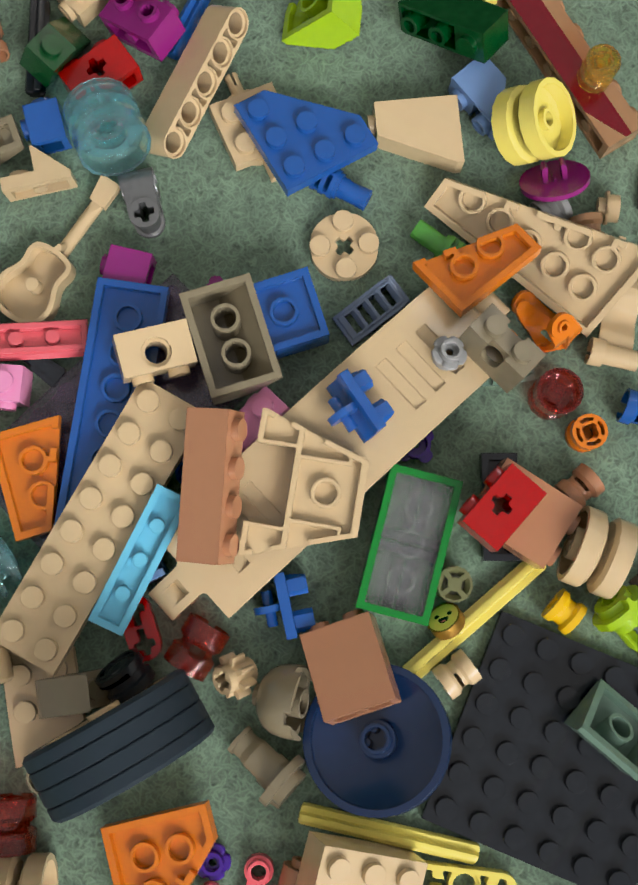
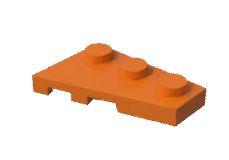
(474, 271)
(31, 476)

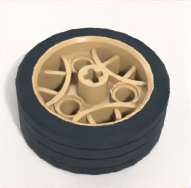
(118, 747)

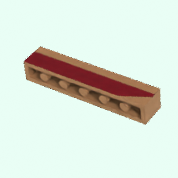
(558, 51)

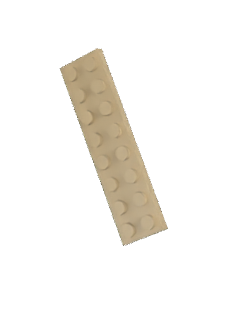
(94, 529)

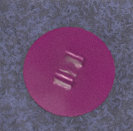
(554, 180)

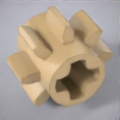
(235, 675)

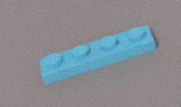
(138, 561)

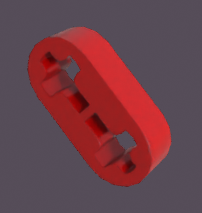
(150, 628)

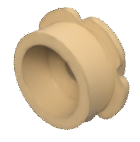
(609, 207)

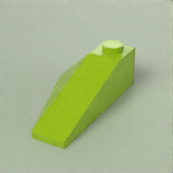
(322, 23)

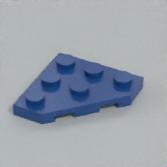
(303, 138)

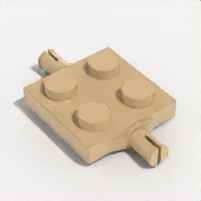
(231, 131)

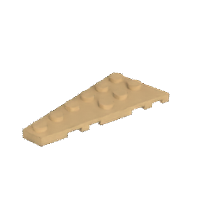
(577, 266)

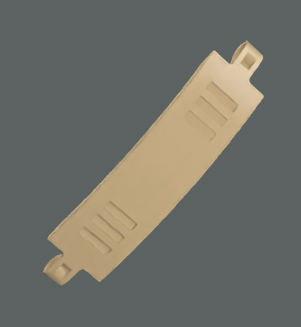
(402, 374)

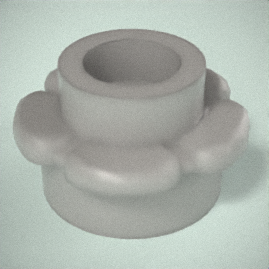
(442, 359)

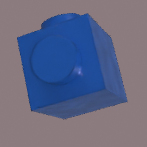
(45, 125)

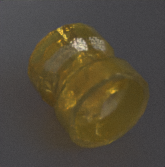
(599, 68)

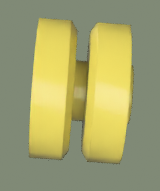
(534, 121)

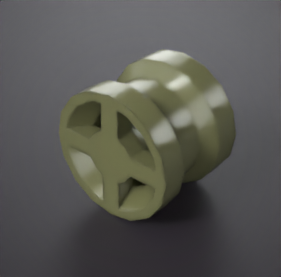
(462, 585)

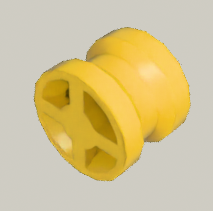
(564, 611)

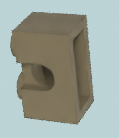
(518, 355)

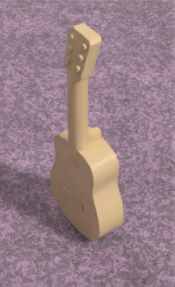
(36, 283)

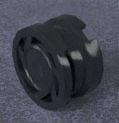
(125, 676)

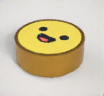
(446, 621)

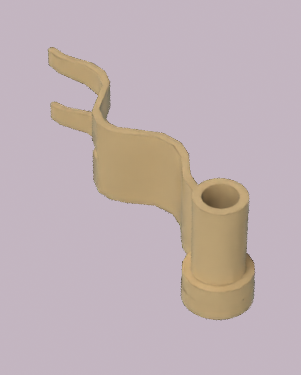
(617, 335)

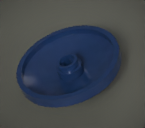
(383, 758)

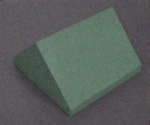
(609, 726)

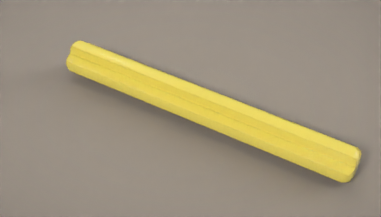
(475, 617)
(389, 833)

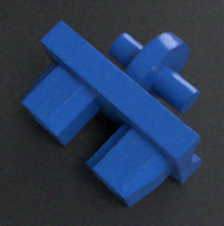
(354, 407)
(293, 621)

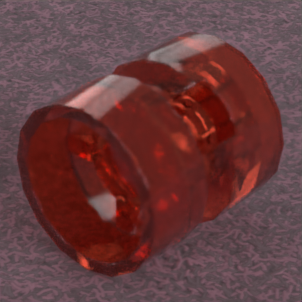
(555, 394)
(196, 632)
(17, 833)

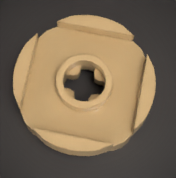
(341, 227)

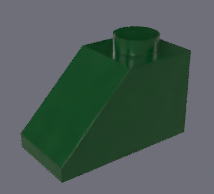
(53, 49)

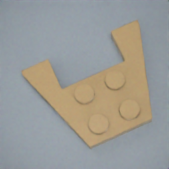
(323, 491)

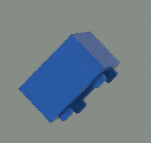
(292, 312)

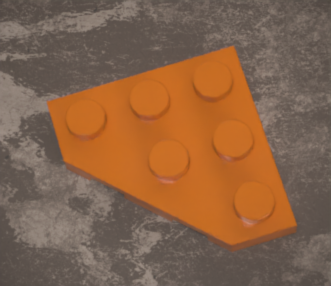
(160, 846)

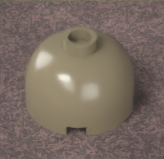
(283, 700)

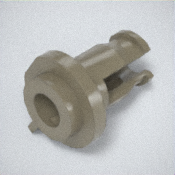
(272, 770)

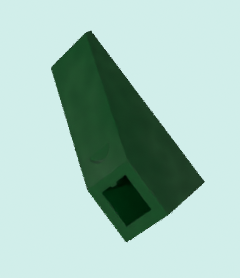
(461, 26)

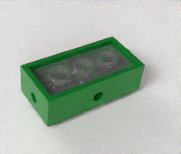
(408, 544)

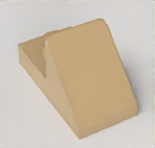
(47, 178)

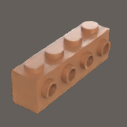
(211, 486)

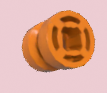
(580, 436)

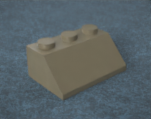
(231, 338)

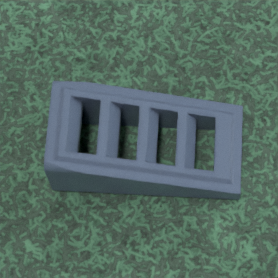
(396, 293)

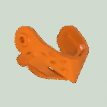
(537, 317)

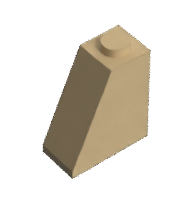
(420, 130)

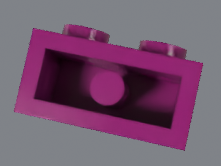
(144, 25)

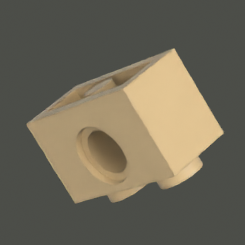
(171, 337)

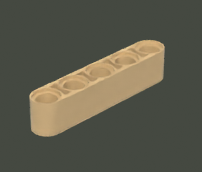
(195, 79)

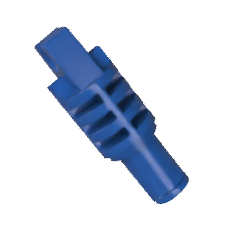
(343, 188)

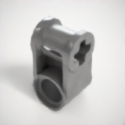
(143, 198)

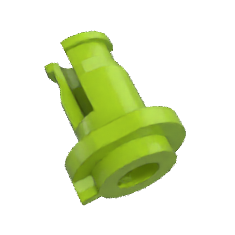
(619, 615)

